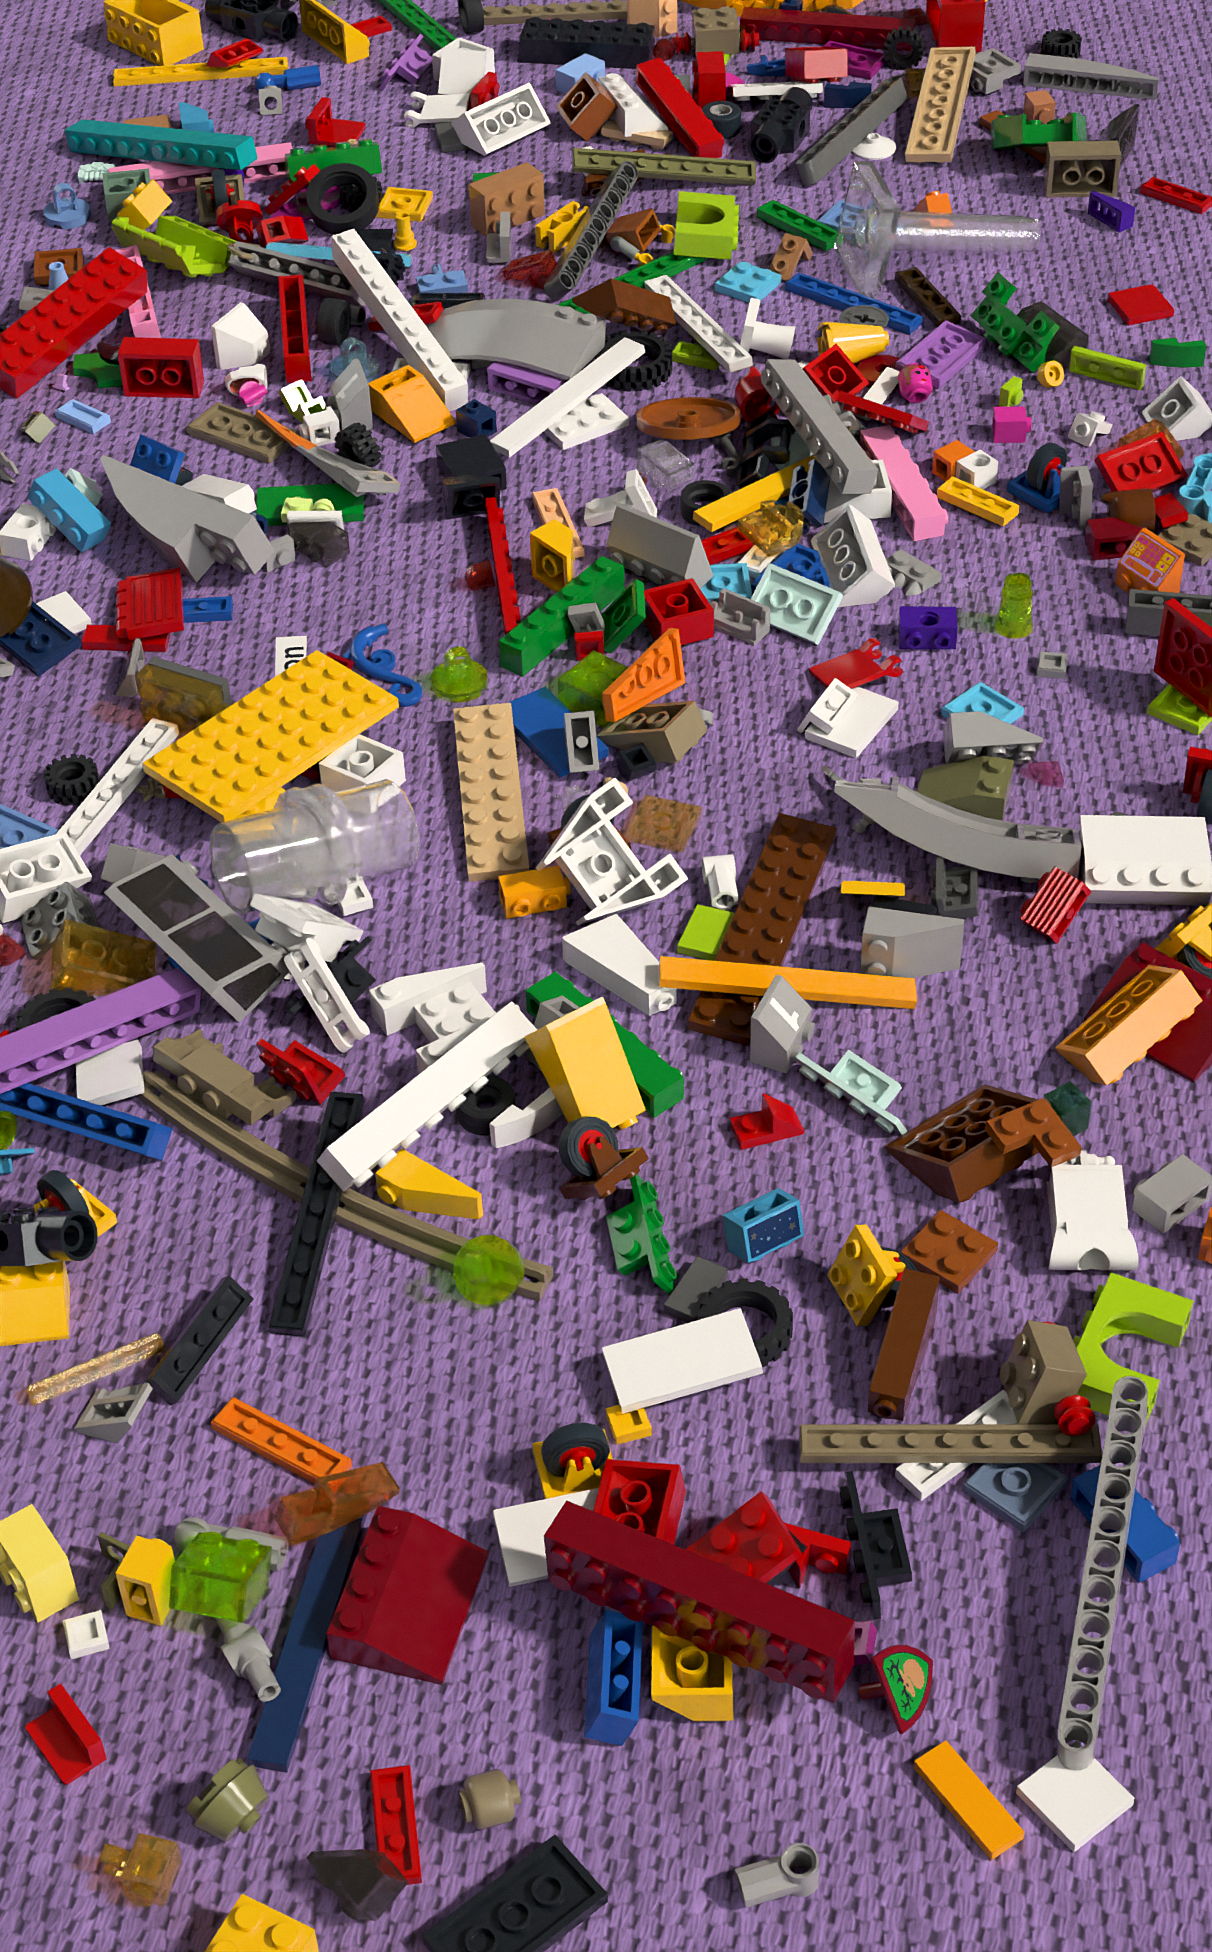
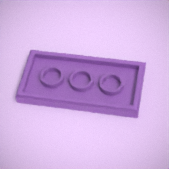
(944, 352)

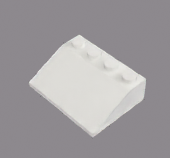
(1146, 860)

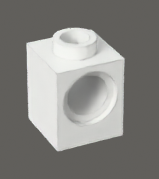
(977, 469)

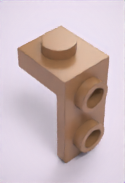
(788, 254)

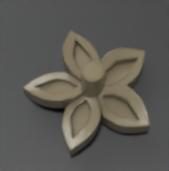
(153, 789)

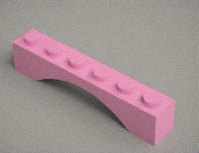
(142, 311)

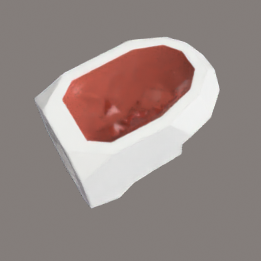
(250, 373)

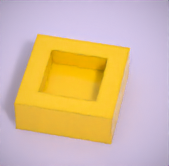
(629, 1425)

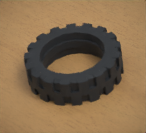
(50, 1005)
(757, 1296)

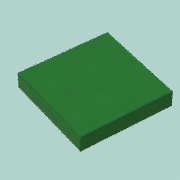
(624, 615)

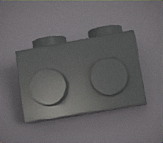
(955, 890)

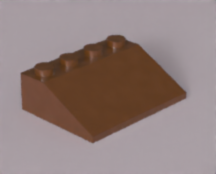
(955, 1151)

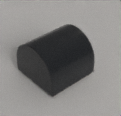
(635, 762)

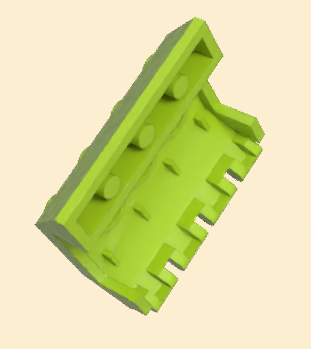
(178, 245)

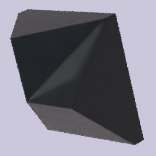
(467, 494)

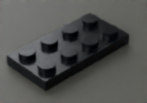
(523, 1907)

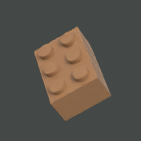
(513, 191)

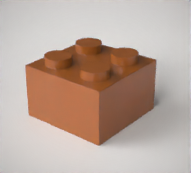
(586, 107)

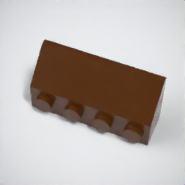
(628, 306)

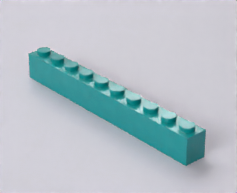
(161, 144)

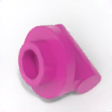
(251, 393)

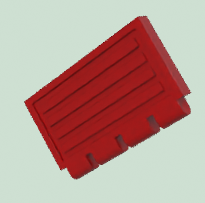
(149, 604)

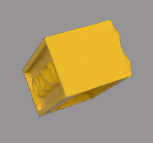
(154, 29)

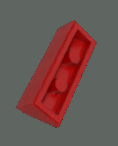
(234, 54)

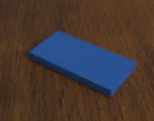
(541, 727)

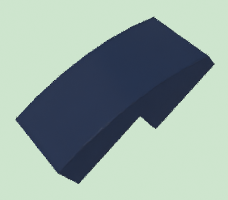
(845, 96)

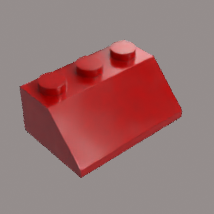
(642, 1496)

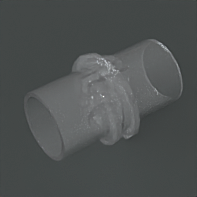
(314, 844)

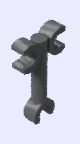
(731, 462)

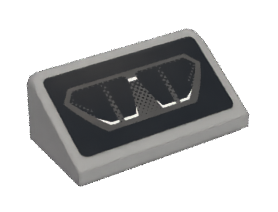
(131, 666)

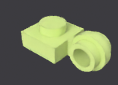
(301, 504)

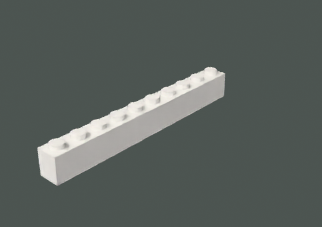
(398, 318)

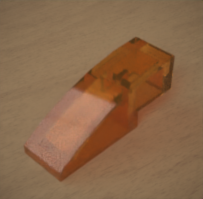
(334, 1502)

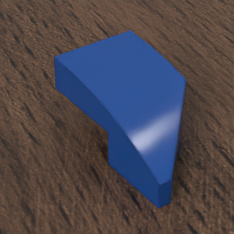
(767, 68)

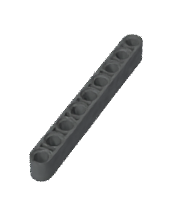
(851, 130)
(591, 231)

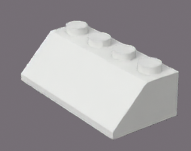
(633, 111)
(501, 120)
(853, 558)

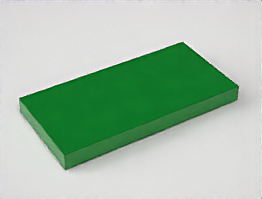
(272, 499)

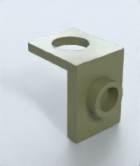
(110, 1586)

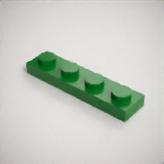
(798, 224)

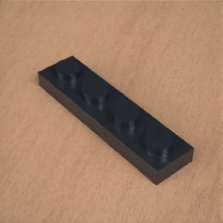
(199, 1340)

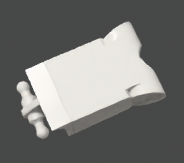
(1089, 1216)

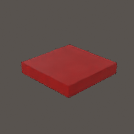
(1140, 304)

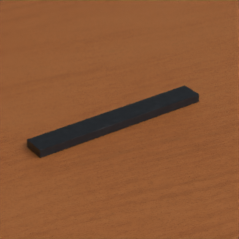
(313, 1224)

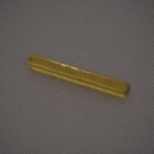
(95, 1369)

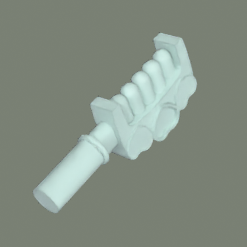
(93, 171)

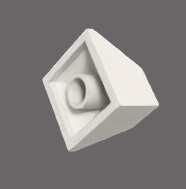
(239, 339)

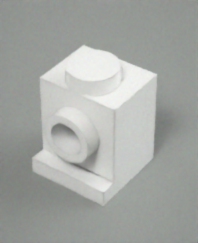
(320, 427)

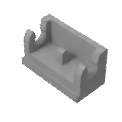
(741, 617)

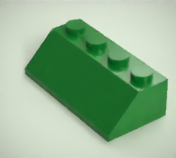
(364, 154)

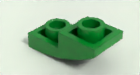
(1171, 353)

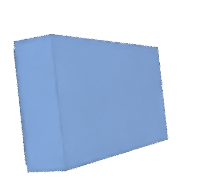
(82, 416)

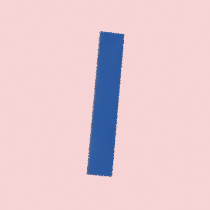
(842, 299)

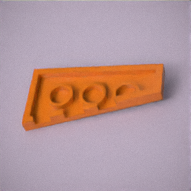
(647, 679)

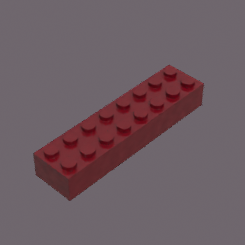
(700, 1601)

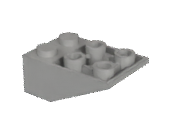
(979, 734)

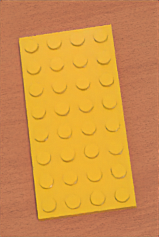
(270, 736)

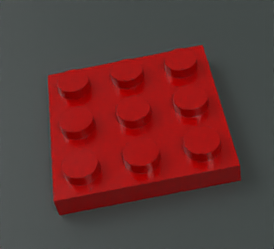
(882, 413)
(1185, 654)

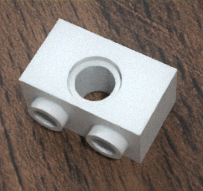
(25, 533)

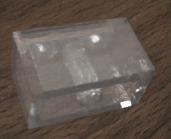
(665, 466)

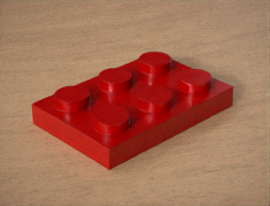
(1142, 465)
(750, 1541)

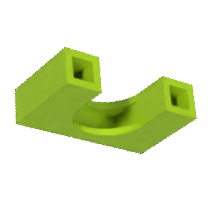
(706, 225)
(1121, 1309)

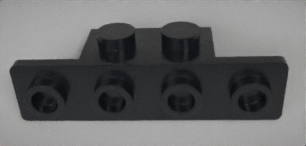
(349, 975)
(880, 1546)

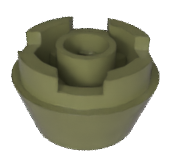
(229, 1801)

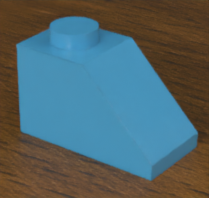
(195, 118)

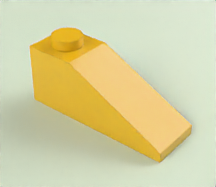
(425, 1189)

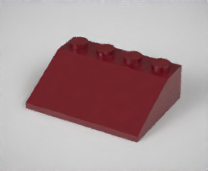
(1189, 1044)
(406, 1597)

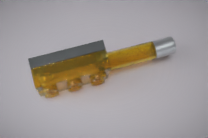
(180, 694)

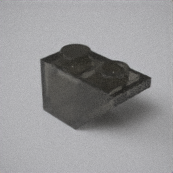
(320, 541)
(360, 1879)

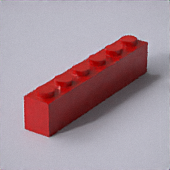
(679, 109)
(294, 328)

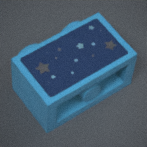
(763, 1225)

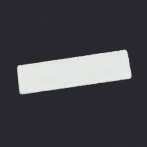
(881, 388)

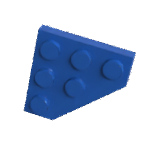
(800, 561)

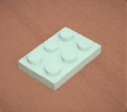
(797, 603)

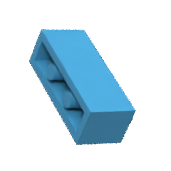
(69, 510)

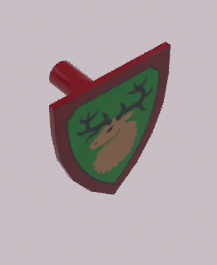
(903, 1680)

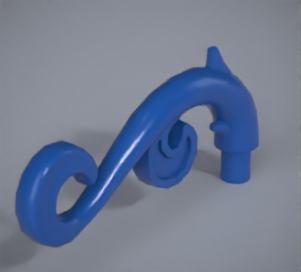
(381, 664)

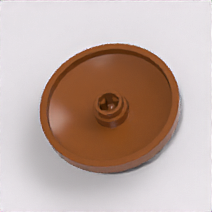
(688, 418)

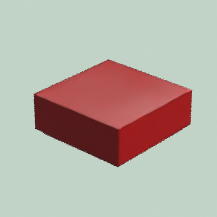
(587, 642)

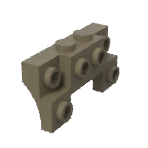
(218, 1080)

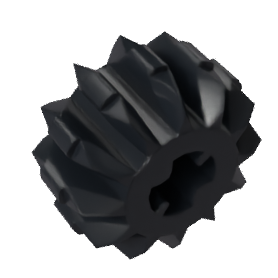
(392, 264)

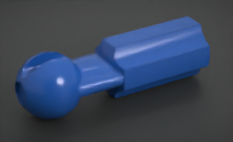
(291, 78)

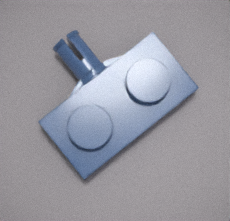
(442, 282)

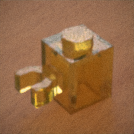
(146, 1871)

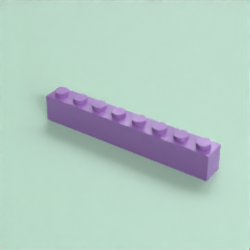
(96, 1027)

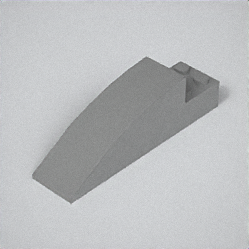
(186, 525)

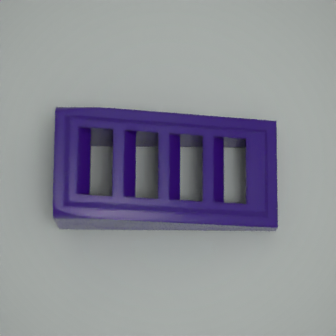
(1108, 207)

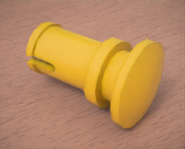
(404, 236)

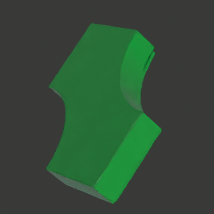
(93, 367)

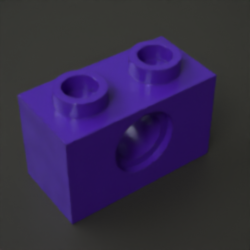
(927, 627)

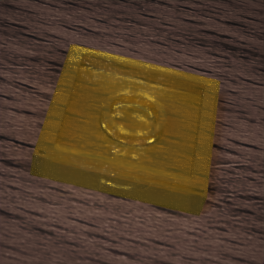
(663, 823)

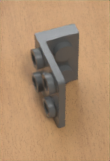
(46, 917)

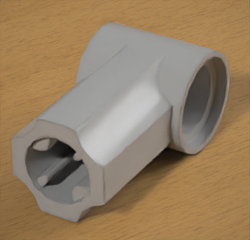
(774, 1877)

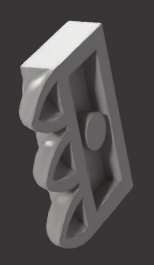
(911, 572)

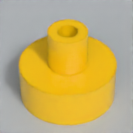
(1050, 374)

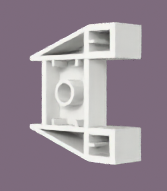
(603, 864)
(440, 1002)

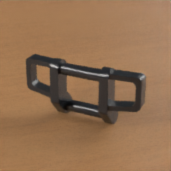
(755, 463)

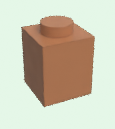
(1039, 106)

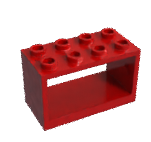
(956, 22)

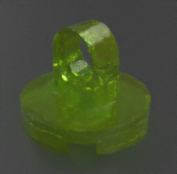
(459, 678)
(488, 1270)

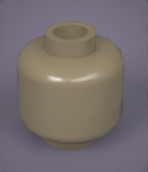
(489, 1799)

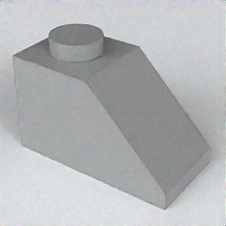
(581, 741)
(126, 860)

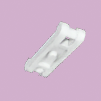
(325, 995)

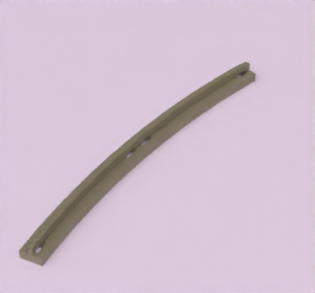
(290, 1176)

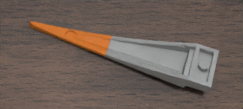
(351, 475)

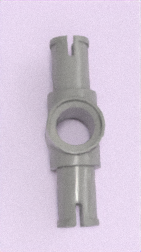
(249, 1657)

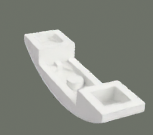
(518, 1124)

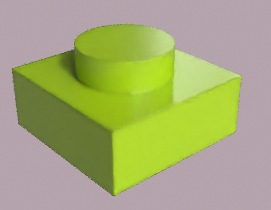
(1011, 393)

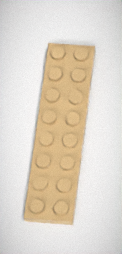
(940, 105)
(490, 792)

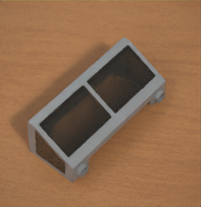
(201, 934)

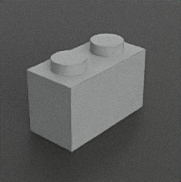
(1172, 1193)

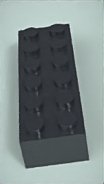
(563, 41)

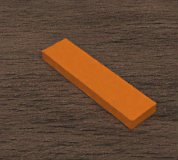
(278, 1441)

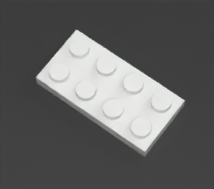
(765, 90)

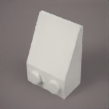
(34, 870)

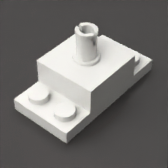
(295, 921)

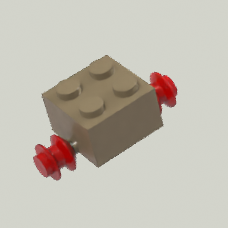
(716, 32)
(1045, 1379)

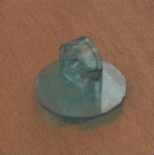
(369, 362)

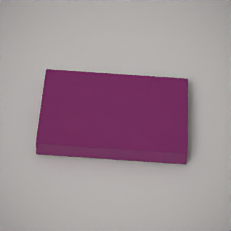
(861, 61)

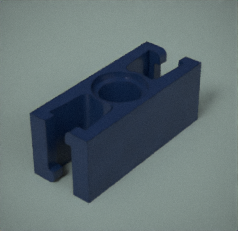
(810, 493)

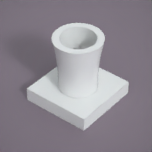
(766, 337)

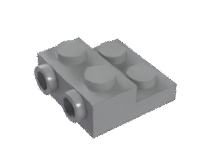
(991, 69)

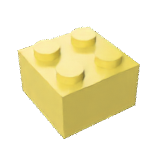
(35, 1565)

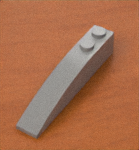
(1088, 77)

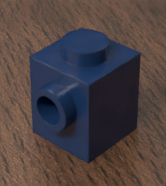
(476, 419)

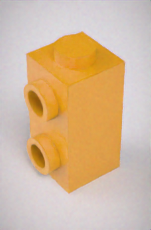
(533, 891)

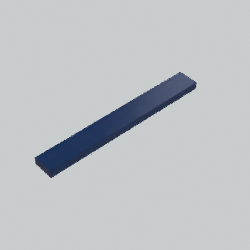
(304, 1648)

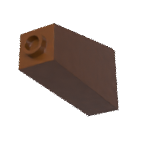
(904, 1345)

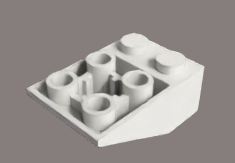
(870, 505)

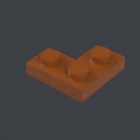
(1037, 1125)

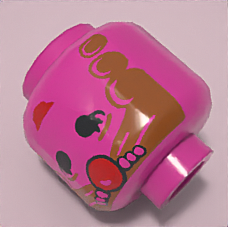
(915, 383)

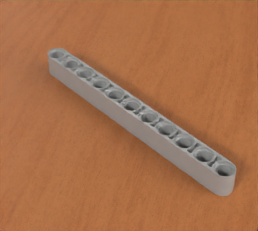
(1101, 1581)

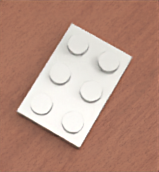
(587, 421)

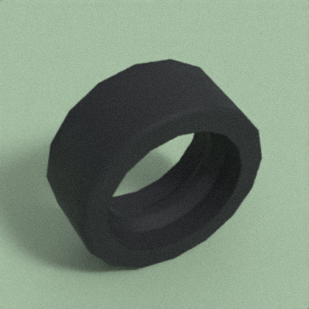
(471, 15)
(700, 491)

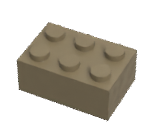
(1081, 167)

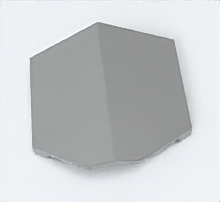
(113, 1412)

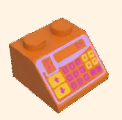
(1150, 565)

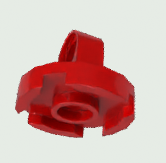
(239, 218)

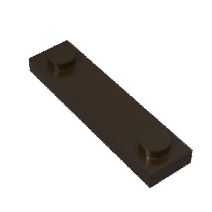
(927, 296)

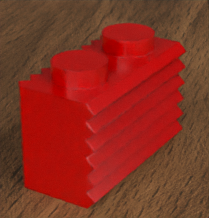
(1054, 904)

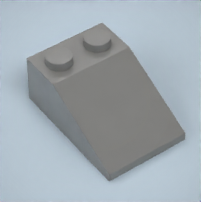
(910, 943)

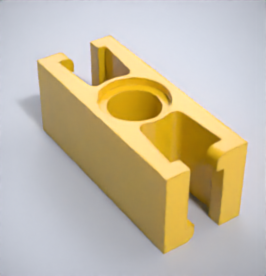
(559, 227)

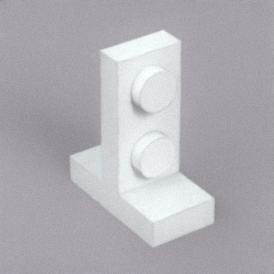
(635, 496)

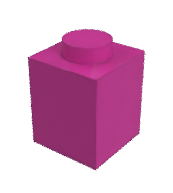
(1010, 424)

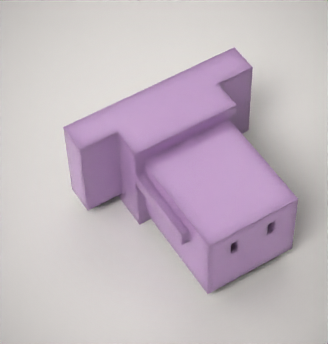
(61, 382)

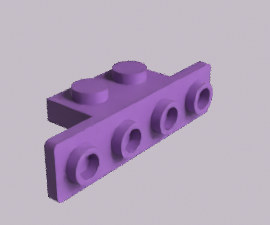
(409, 64)

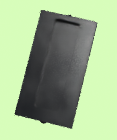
(446, 299)

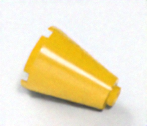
(855, 340)

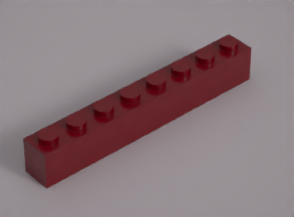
(822, 27)

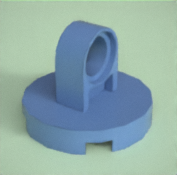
(66, 212)

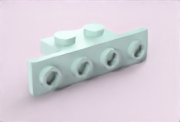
(862, 1084)

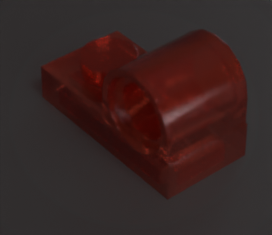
(534, 267)

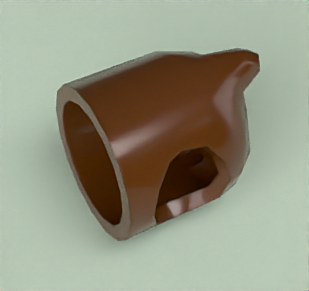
(1132, 506)

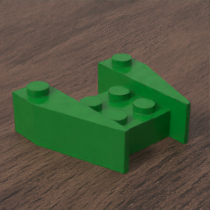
(1015, 132)

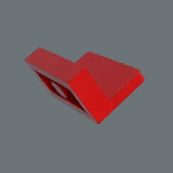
(66, 1737)

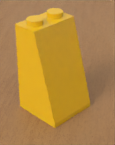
(587, 1066)

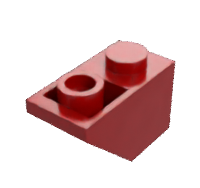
(282, 230)

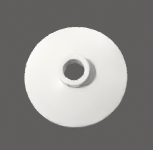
(875, 147)

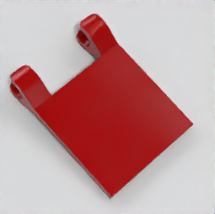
(856, 667)

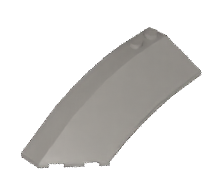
(521, 334)
(964, 836)

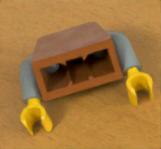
(635, 233)

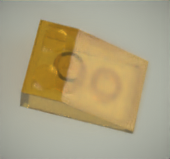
(99, 959)

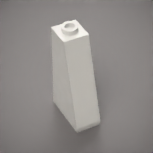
(620, 963)

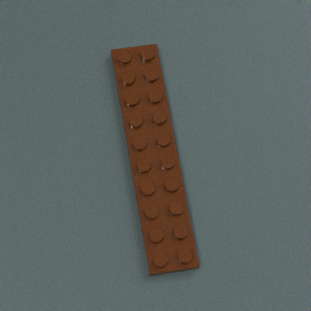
(765, 920)

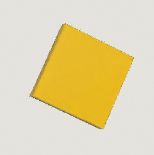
(403, 199)
(872, 888)

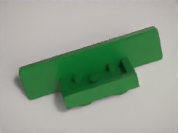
(639, 1236)

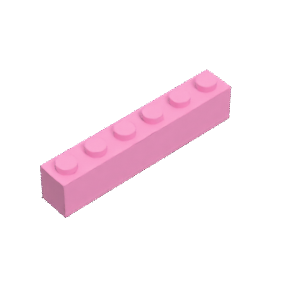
(911, 494)

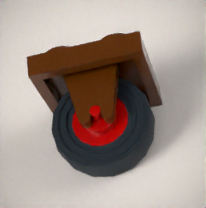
(592, 1154)

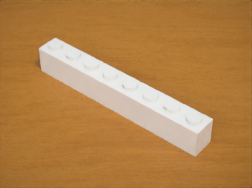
(426, 1097)

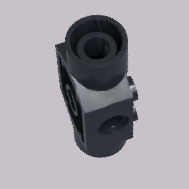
(253, 18)
(781, 122)
(45, 1236)

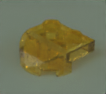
(773, 527)

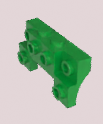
(1002, 325)

